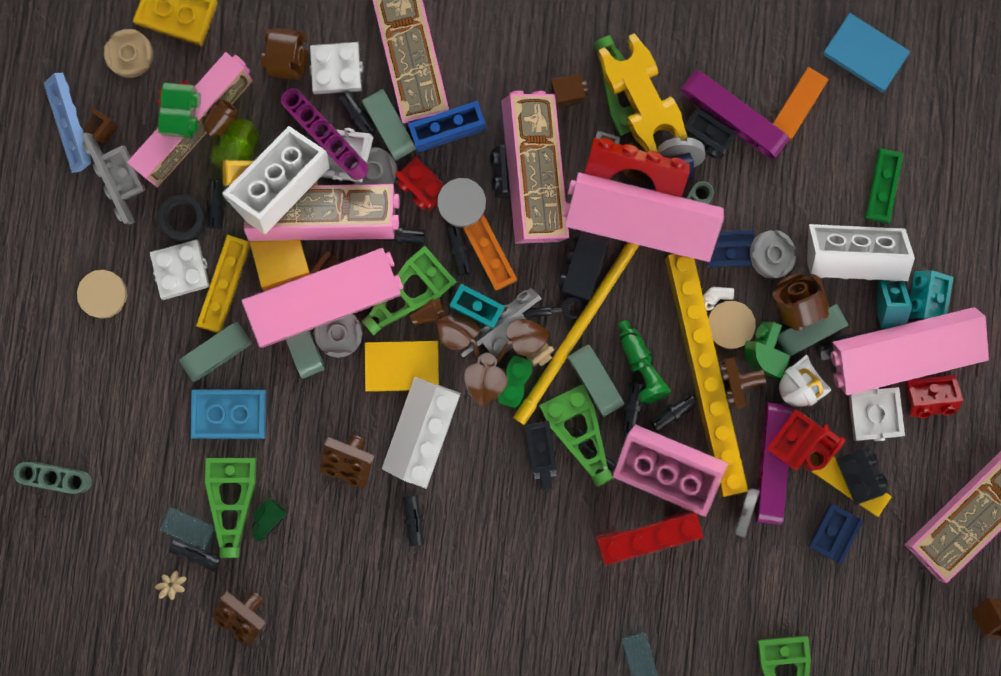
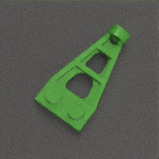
(617, 113)
(430, 272)
(566, 407)
(230, 471)
(784, 651)

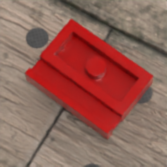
(796, 440)

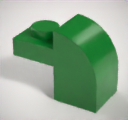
(761, 353)

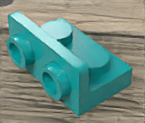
(930, 294)

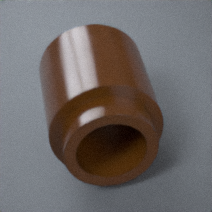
(219, 118)

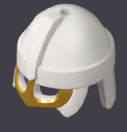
(802, 384)

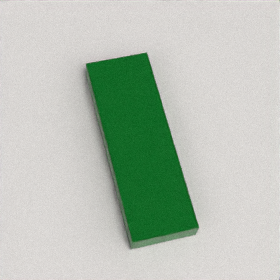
(883, 186)

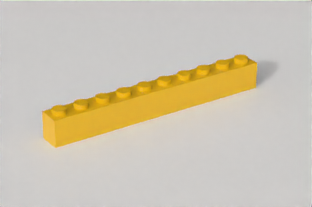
(705, 371)

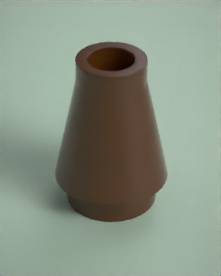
(430, 312)

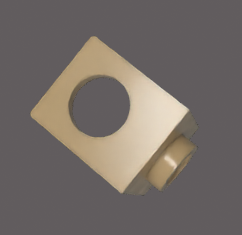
(541, 356)

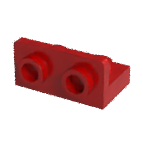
(420, 183)
(934, 396)

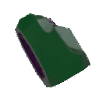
(267, 518)

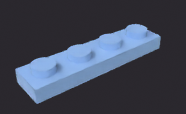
(67, 122)

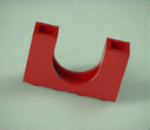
(609, 158)
(628, 544)

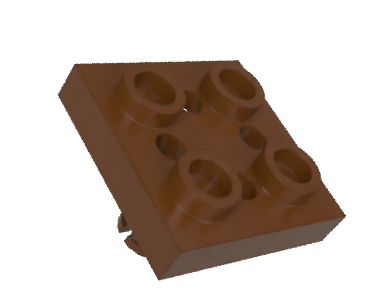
(740, 381)
(347, 461)
(240, 617)

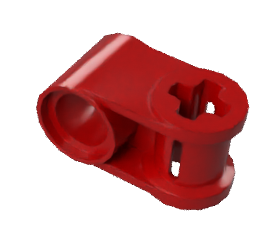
(825, 450)

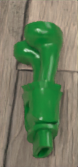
(640, 359)

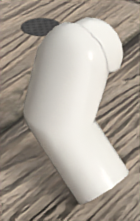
(714, 294)

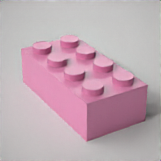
(670, 470)

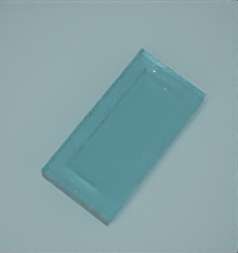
(187, 528)
(639, 655)

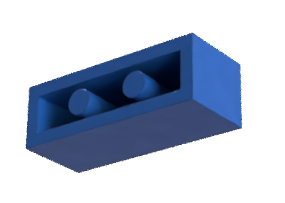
(447, 126)

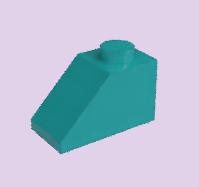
(892, 303)
(476, 306)

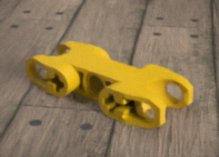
(634, 78)

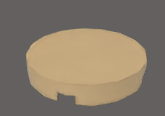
(128, 53)
(102, 294)
(731, 324)

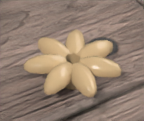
(170, 585)

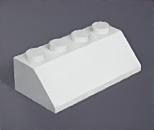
(277, 179)
(859, 252)
(420, 432)

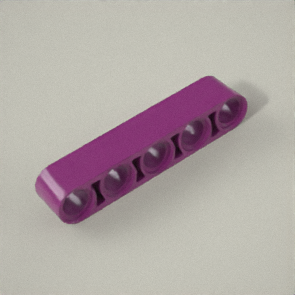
(734, 114)
(331, 141)
(772, 471)

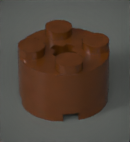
(285, 53)
(801, 300)

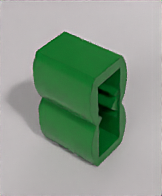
(178, 110)
(517, 375)

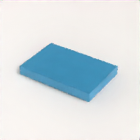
(866, 52)
(228, 414)

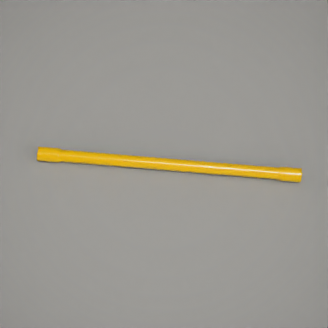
(530, 403)

